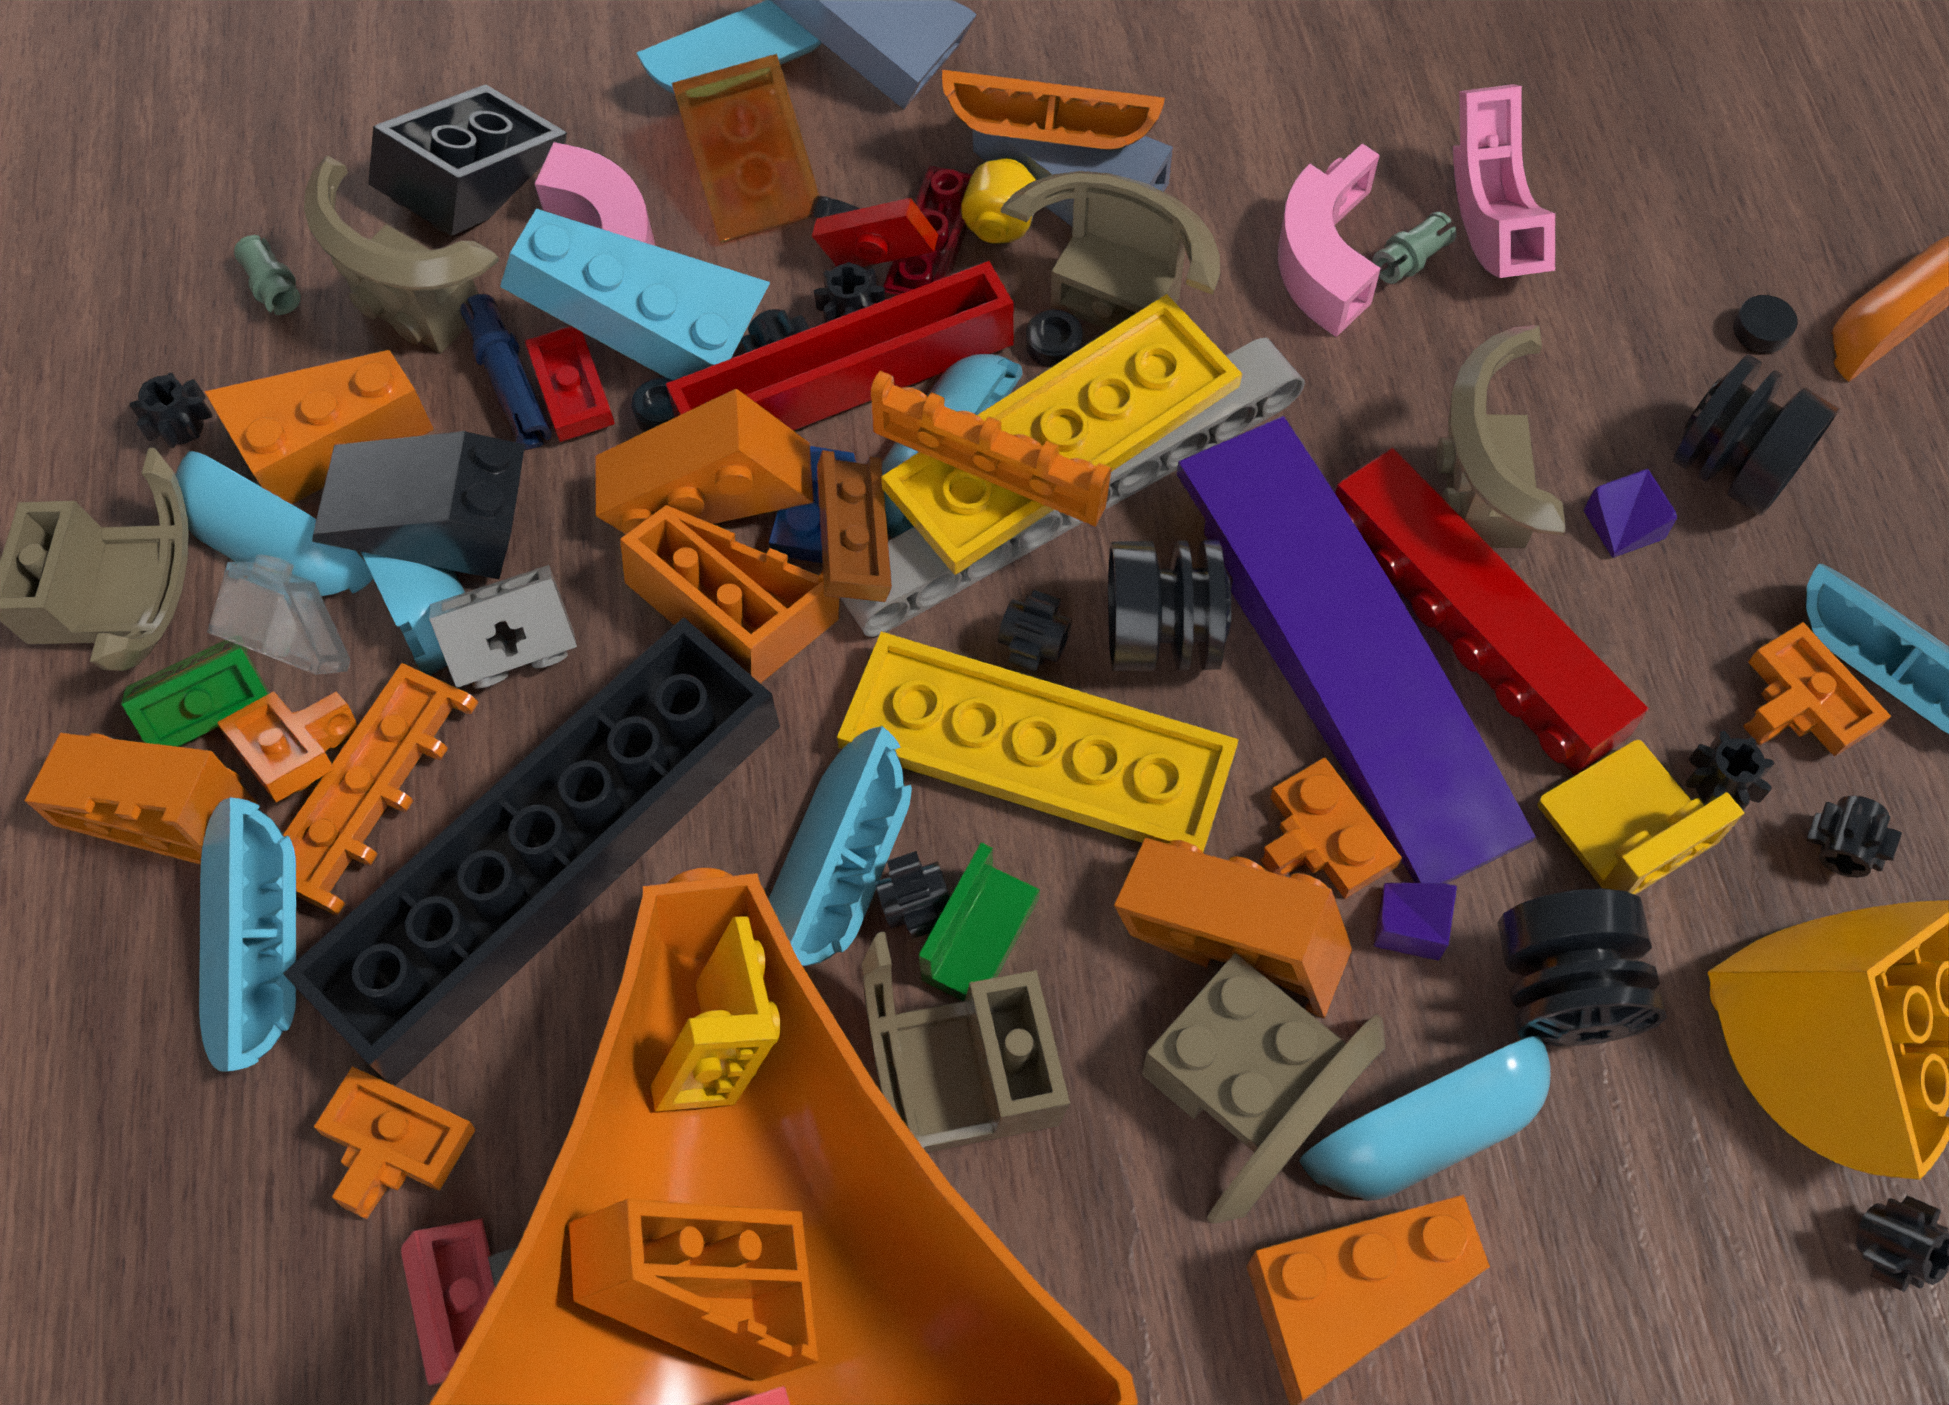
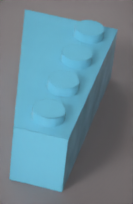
(632, 294)

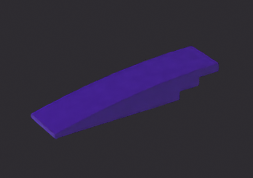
(1353, 654)

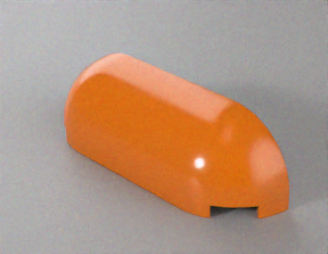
(1050, 110)
(1892, 310)

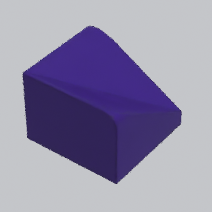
(1630, 513)
(1415, 918)

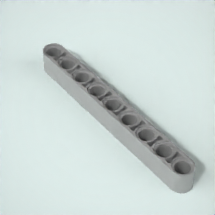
(924, 580)

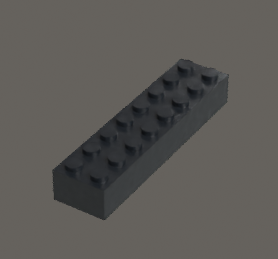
(534, 851)

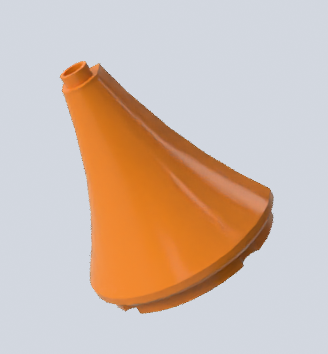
(901, 1270)

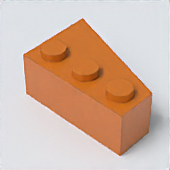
(295, 418)
(709, 463)
(735, 595)
(133, 792)

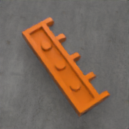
(988, 452)
(368, 779)

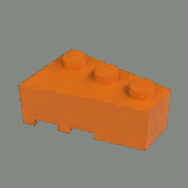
(1232, 906)
(702, 1279)
(1358, 1286)

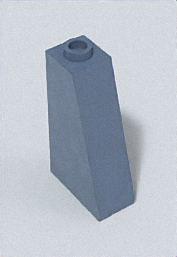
(887, 41)
(1141, 161)

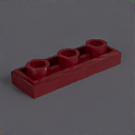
(941, 204)

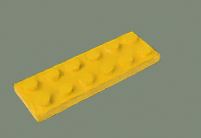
(1094, 405)
(1042, 743)

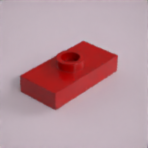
(876, 234)
(569, 383)

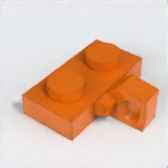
(1811, 693)
(285, 746)
(1327, 831)
(389, 1138)

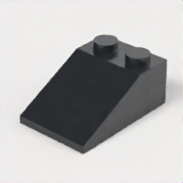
(460, 156)
(424, 500)

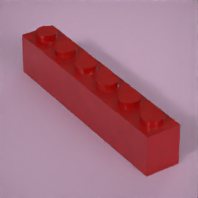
(837, 361)
(1490, 615)

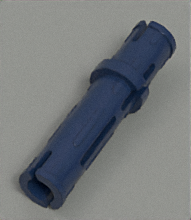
(499, 355)

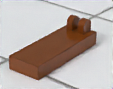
(853, 529)

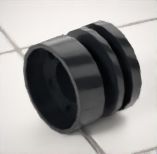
(1754, 433)
(1167, 605)
(1581, 967)

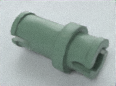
(1408, 251)
(268, 279)

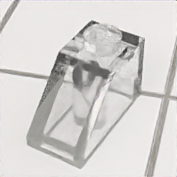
(277, 616)

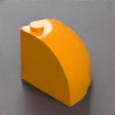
(1848, 1033)

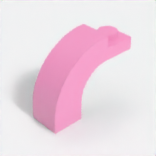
(593, 192)
(1494, 200)
(1315, 263)

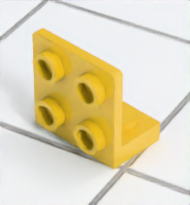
(1634, 819)
(731, 1035)

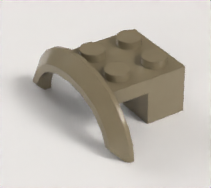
(1122, 245)
(394, 274)
(1491, 454)
(96, 583)
(966, 1065)
(1258, 1071)

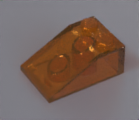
(747, 147)

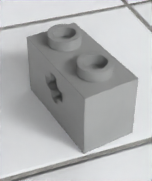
(527, 604)

